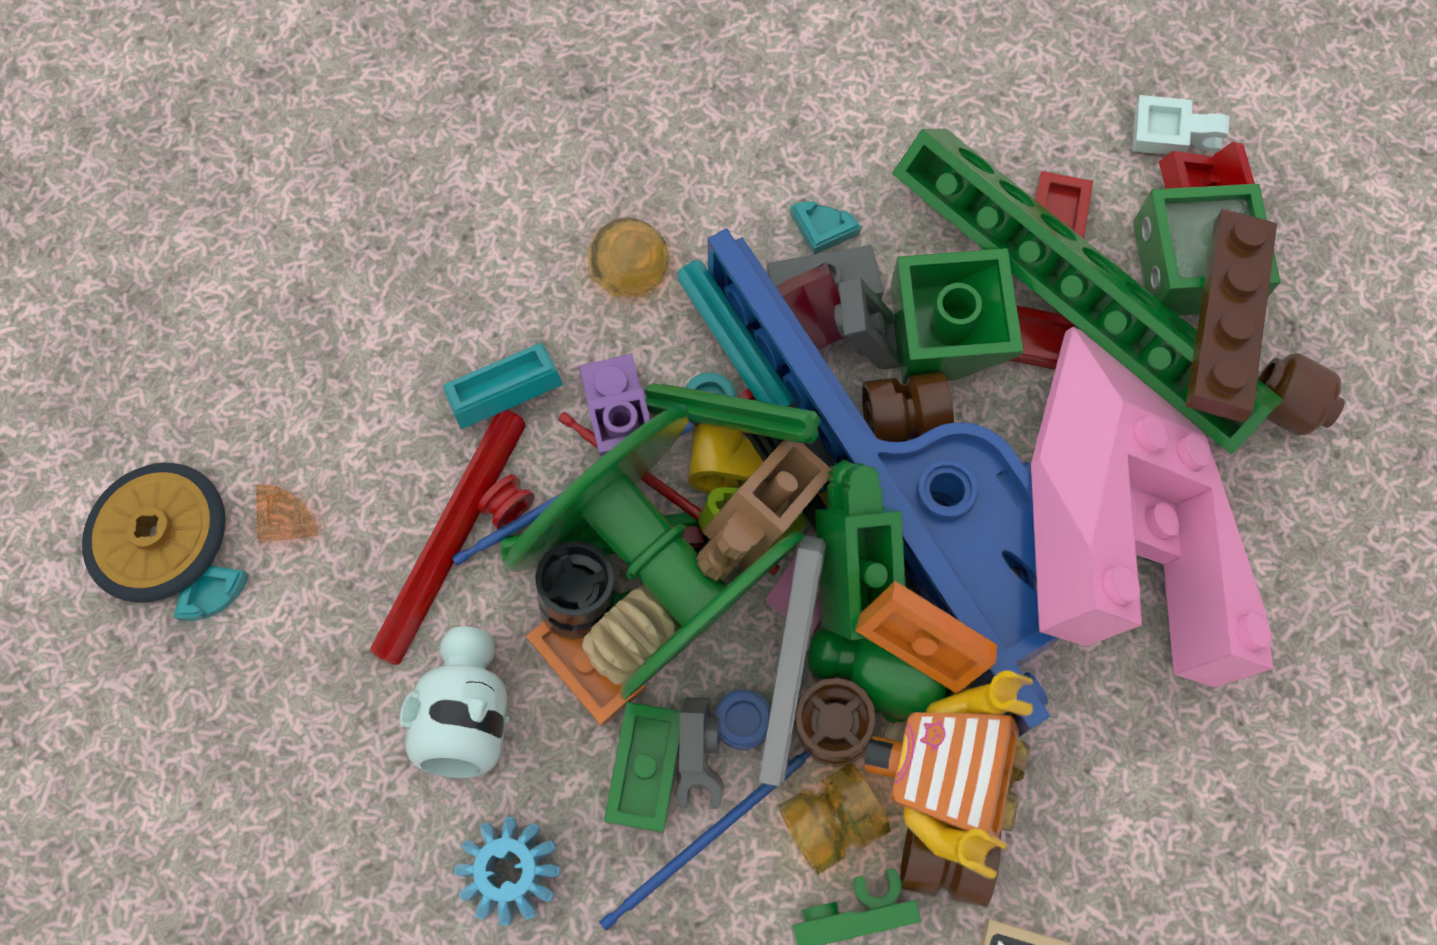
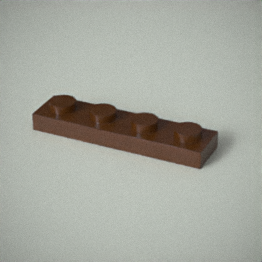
(1232, 316)

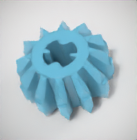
(510, 892)

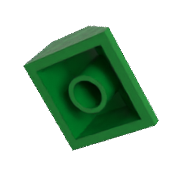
(955, 312)

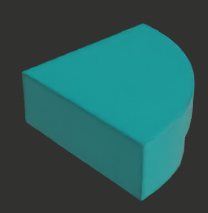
(823, 226)
(210, 593)

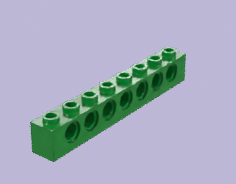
(1069, 275)

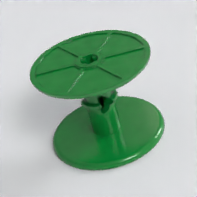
(643, 538)

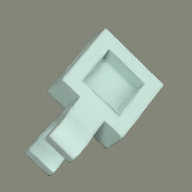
(1170, 126)

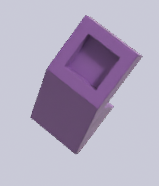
(613, 400)

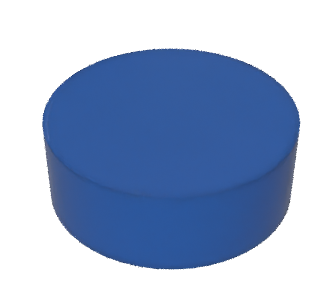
(743, 719)

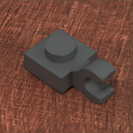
(697, 739)

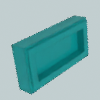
(502, 385)

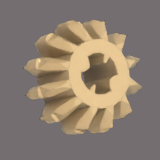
(629, 635)

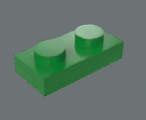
(644, 768)

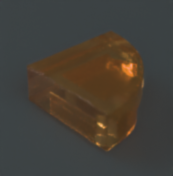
(282, 515)

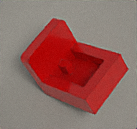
(1224, 168)

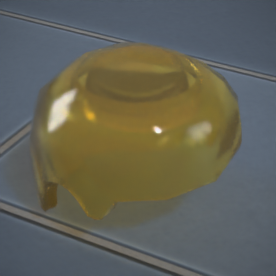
(627, 257)

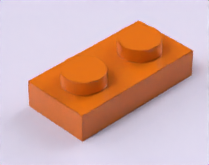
(926, 637)
(574, 668)

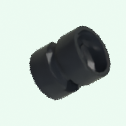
(574, 588)

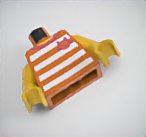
(956, 769)

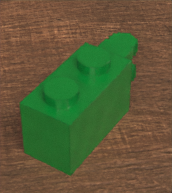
(861, 547)

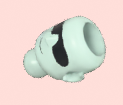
(457, 709)

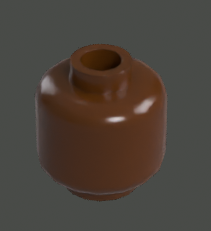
(1308, 393)

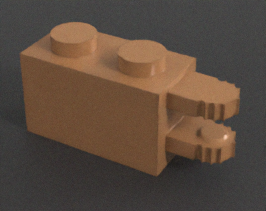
(762, 509)

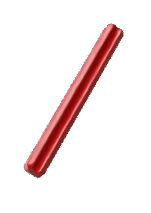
(447, 538)

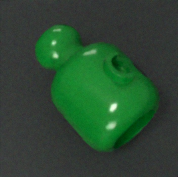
(888, 681)

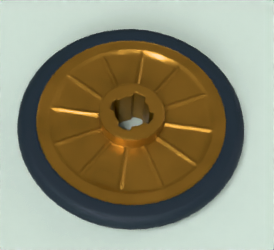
(187, 539)

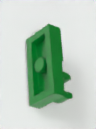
(826, 925)

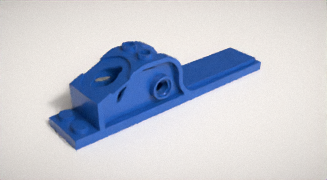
(957, 485)

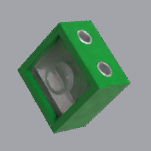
(1176, 236)

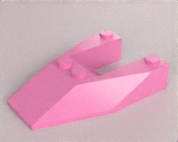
(1128, 479)

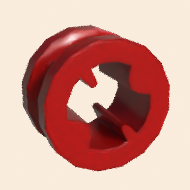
(506, 501)

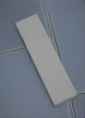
(792, 660)

